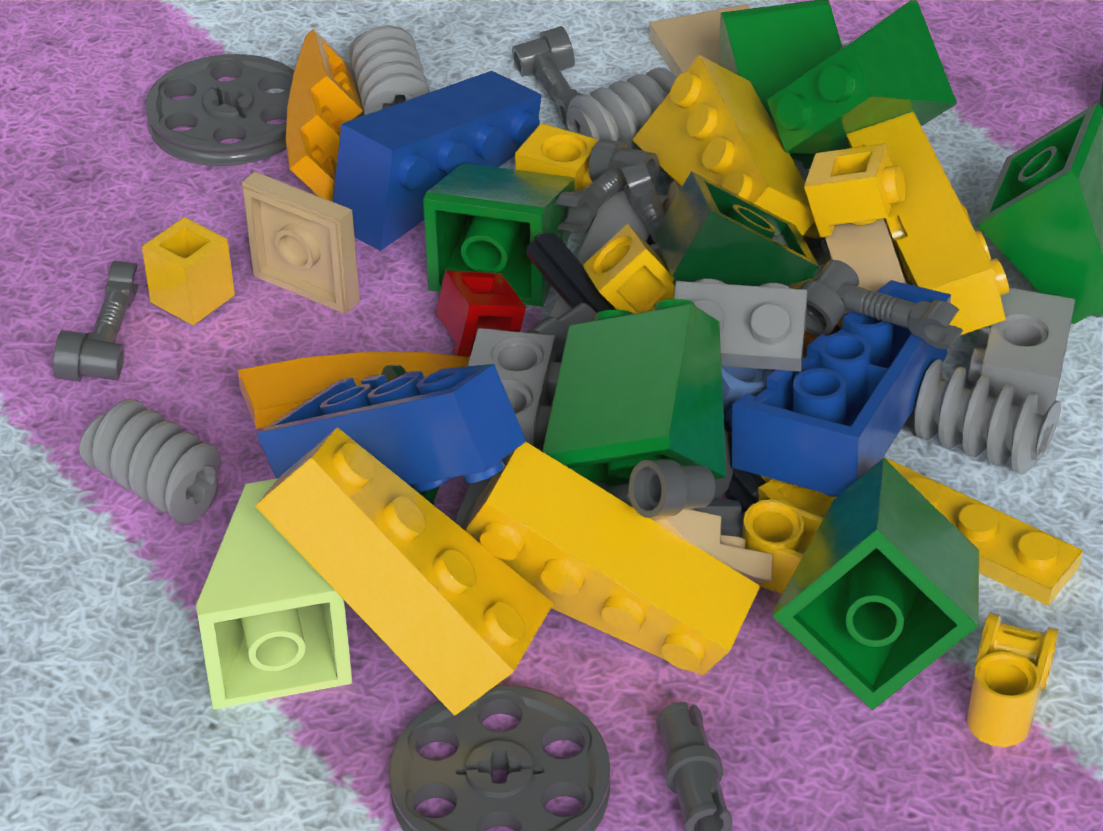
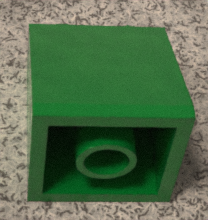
(777, 46)
(864, 83)
(1051, 212)
(487, 218)
(639, 393)
(882, 586)

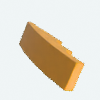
(318, 104)
(284, 385)

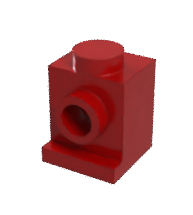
(476, 302)

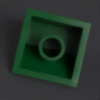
(730, 239)

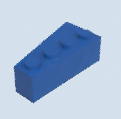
(409, 147)
(843, 406)
(413, 424)

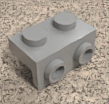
(757, 324)

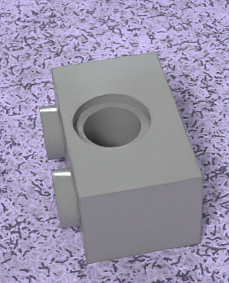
(1025, 347)

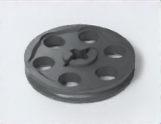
(221, 109)
(532, 773)

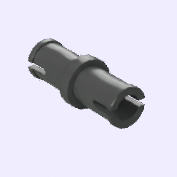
(693, 769)

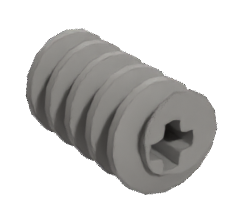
(386, 68)
(621, 109)
(983, 420)
(153, 459)

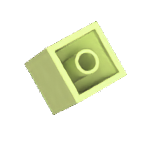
(268, 615)

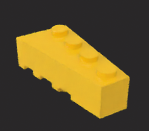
(724, 134)
(934, 229)
(610, 562)
(407, 570)

